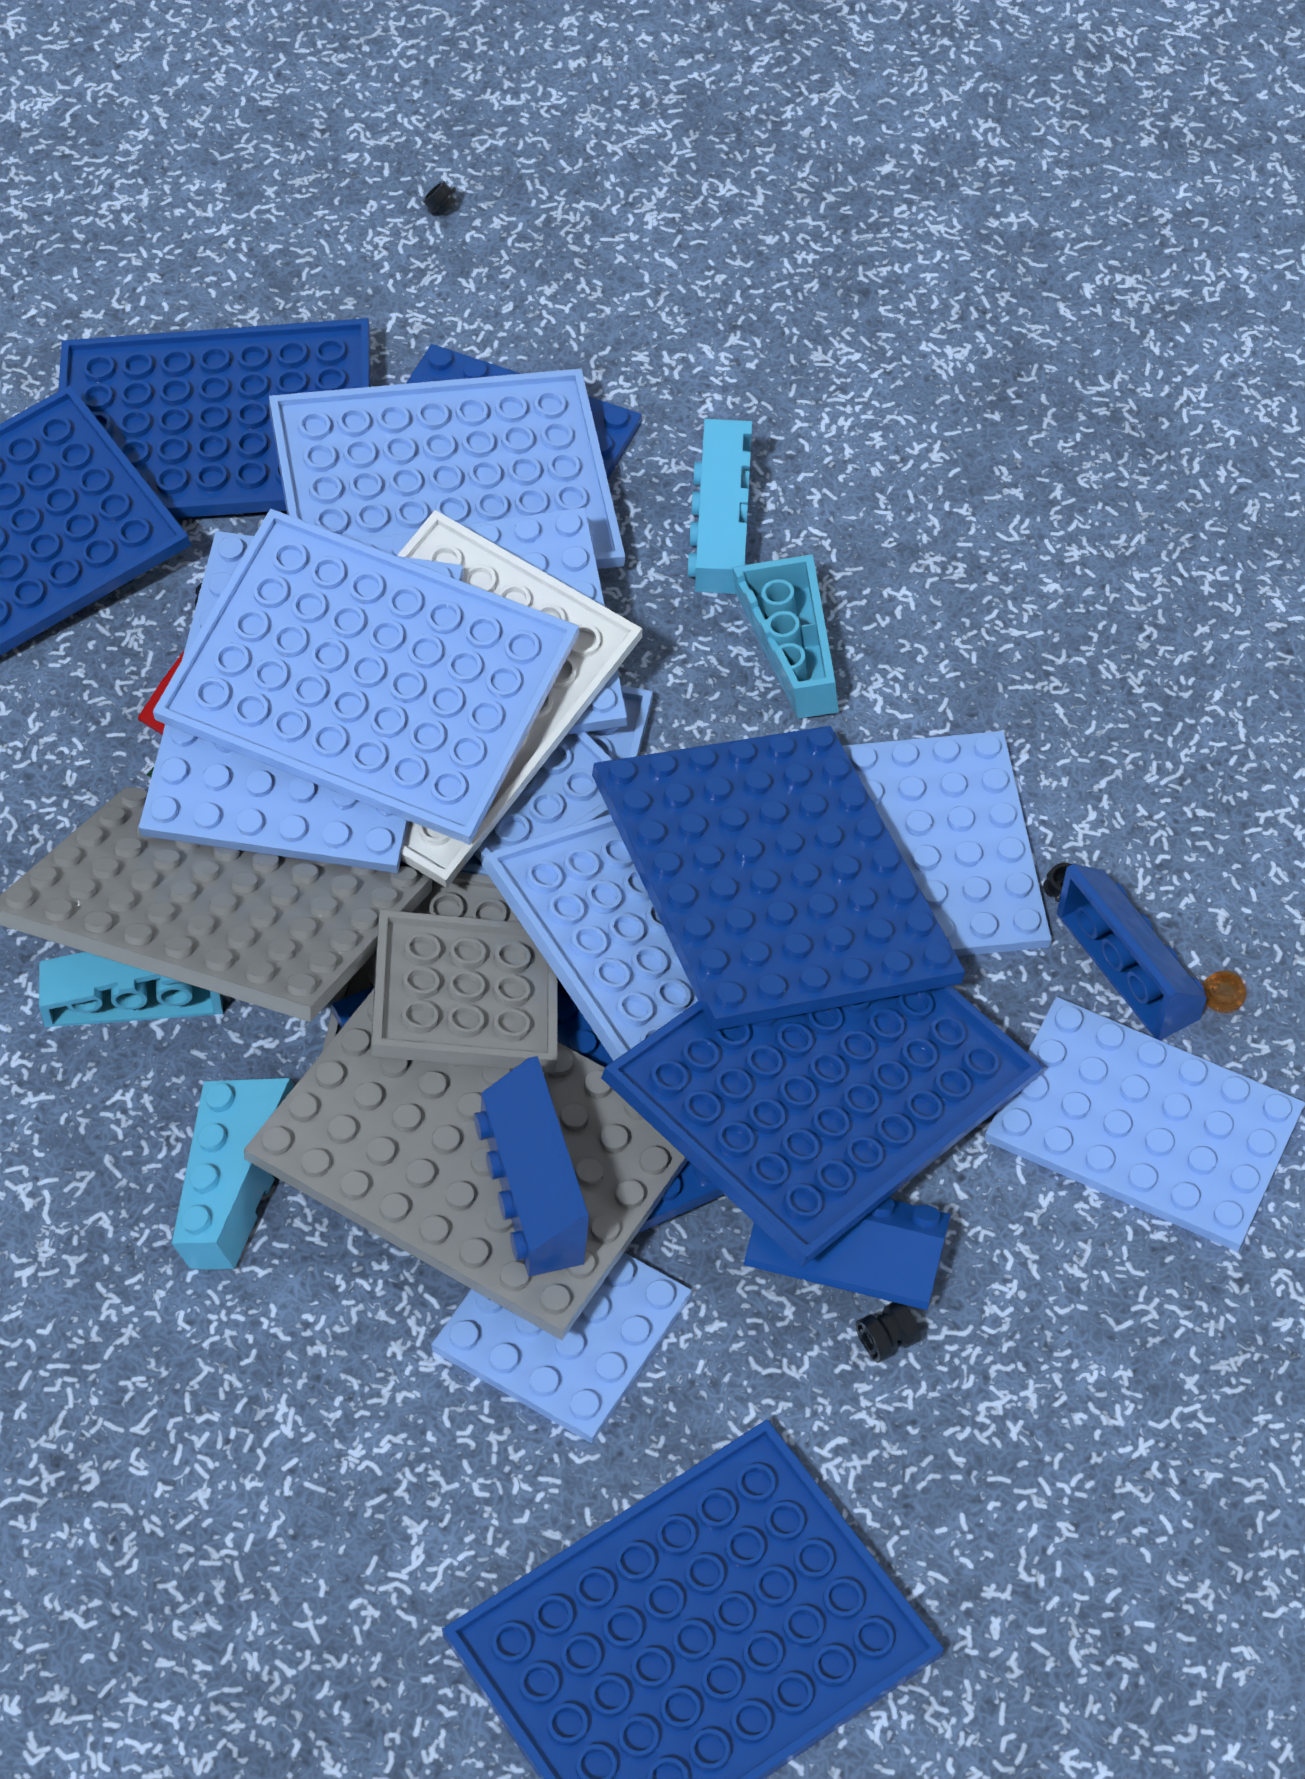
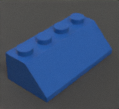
(1129, 951)
(533, 1171)
(883, 1256)

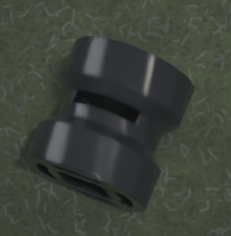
(887, 1331)

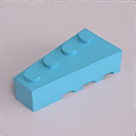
(720, 505)
(791, 629)
(100, 990)
(219, 1184)

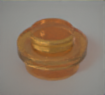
(1224, 992)

